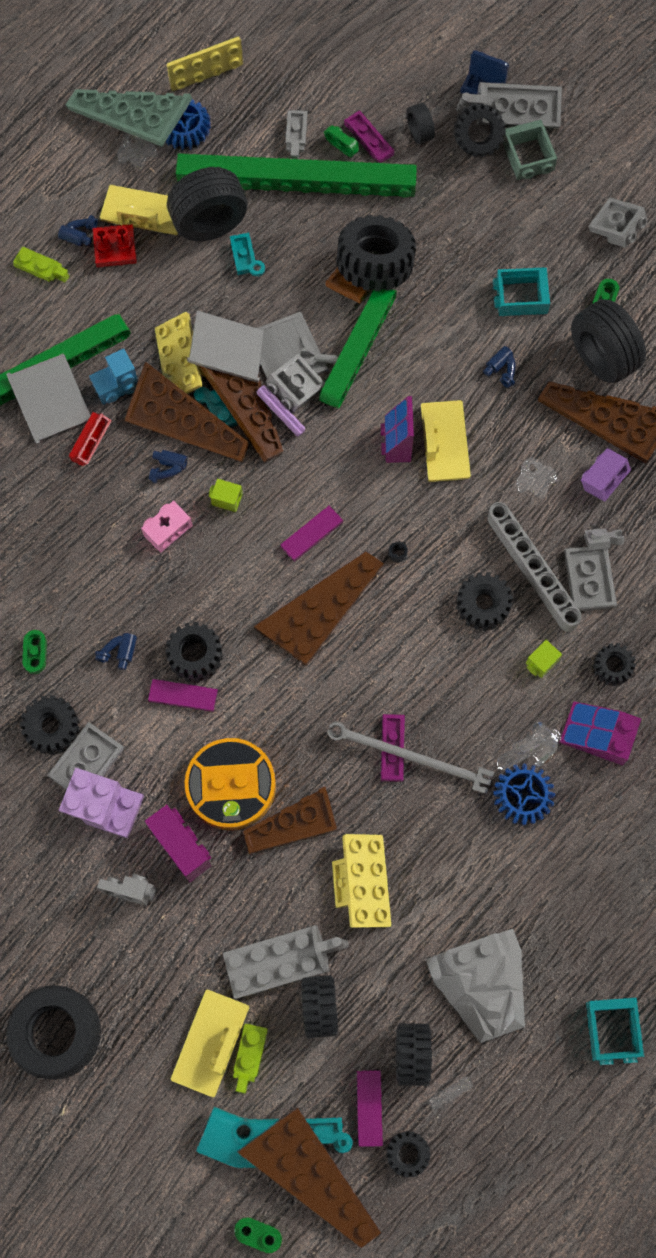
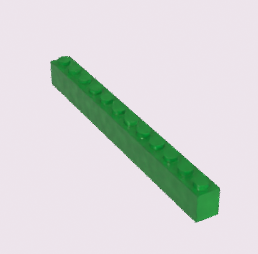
(309, 175)

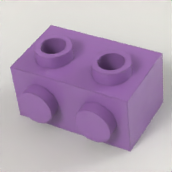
(605, 474)

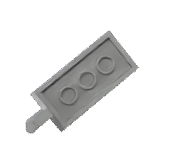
(518, 103)
(279, 961)

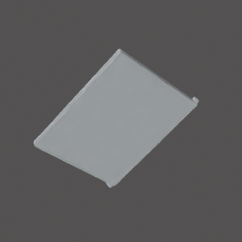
(285, 340)
(226, 346)
(49, 397)

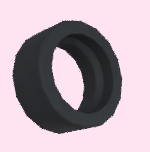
(420, 123)

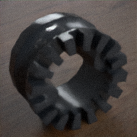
(401, 546)

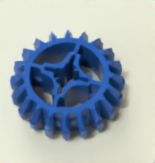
(196, 129)
(533, 796)

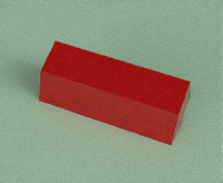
(89, 439)

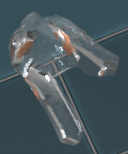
(540, 743)

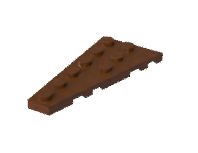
(609, 417)
(313, 616)

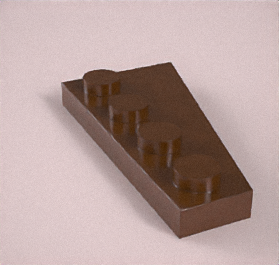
(300, 821)

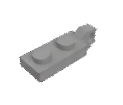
(296, 132)

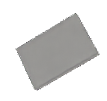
(590, 578)
(90, 752)

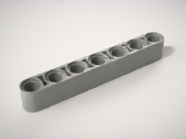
(534, 577)

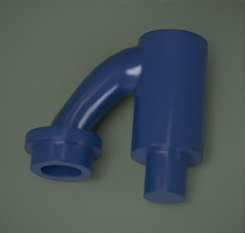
(70, 234)
(502, 357)
(176, 461)
(125, 653)

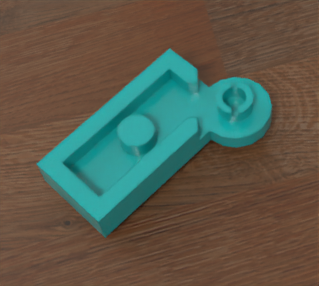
(215, 405)
(330, 1131)

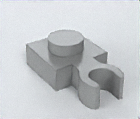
(602, 539)

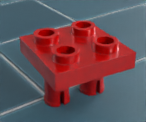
(114, 245)

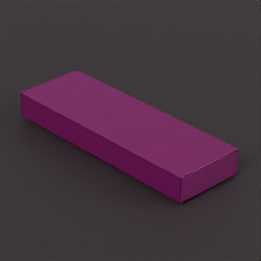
(369, 137)
(311, 533)
(183, 695)
(393, 733)
(369, 1108)

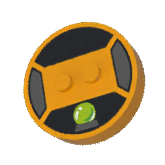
(230, 784)

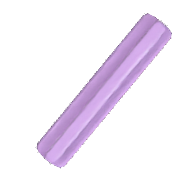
(280, 410)

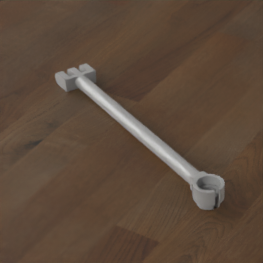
(477, 777)

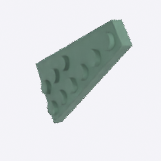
(136, 113)

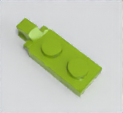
(40, 265)
(249, 1055)

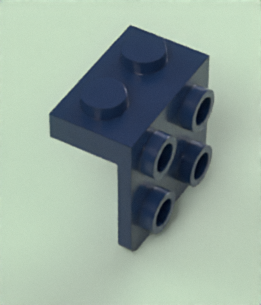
(484, 70)

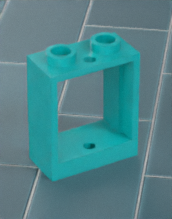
(517, 276)
(615, 1004)

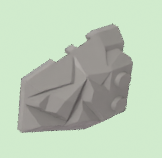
(483, 983)

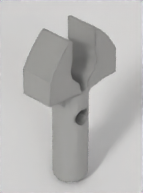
(315, 357)

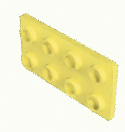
(205, 64)
(138, 208)
(174, 348)
(445, 441)
(362, 881)
(210, 1043)

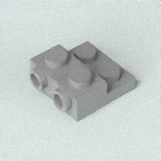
(619, 222)
(294, 383)
(133, 889)

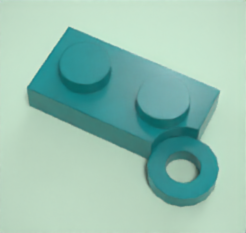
(244, 255)

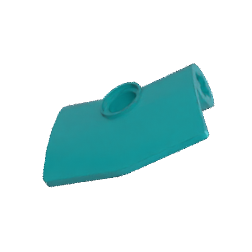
(222, 1141)

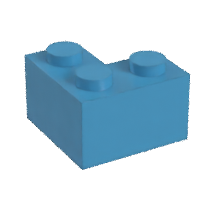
(116, 379)

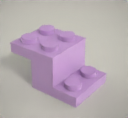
(101, 803)

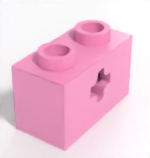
(164, 536)

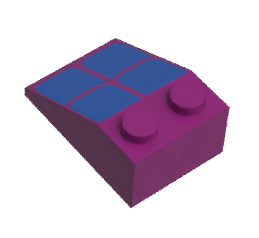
(398, 433)
(600, 732)

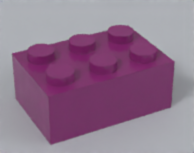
(179, 842)

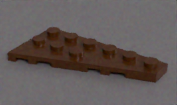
(248, 411)
(173, 413)
(302, 1166)

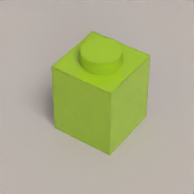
(226, 495)
(543, 659)

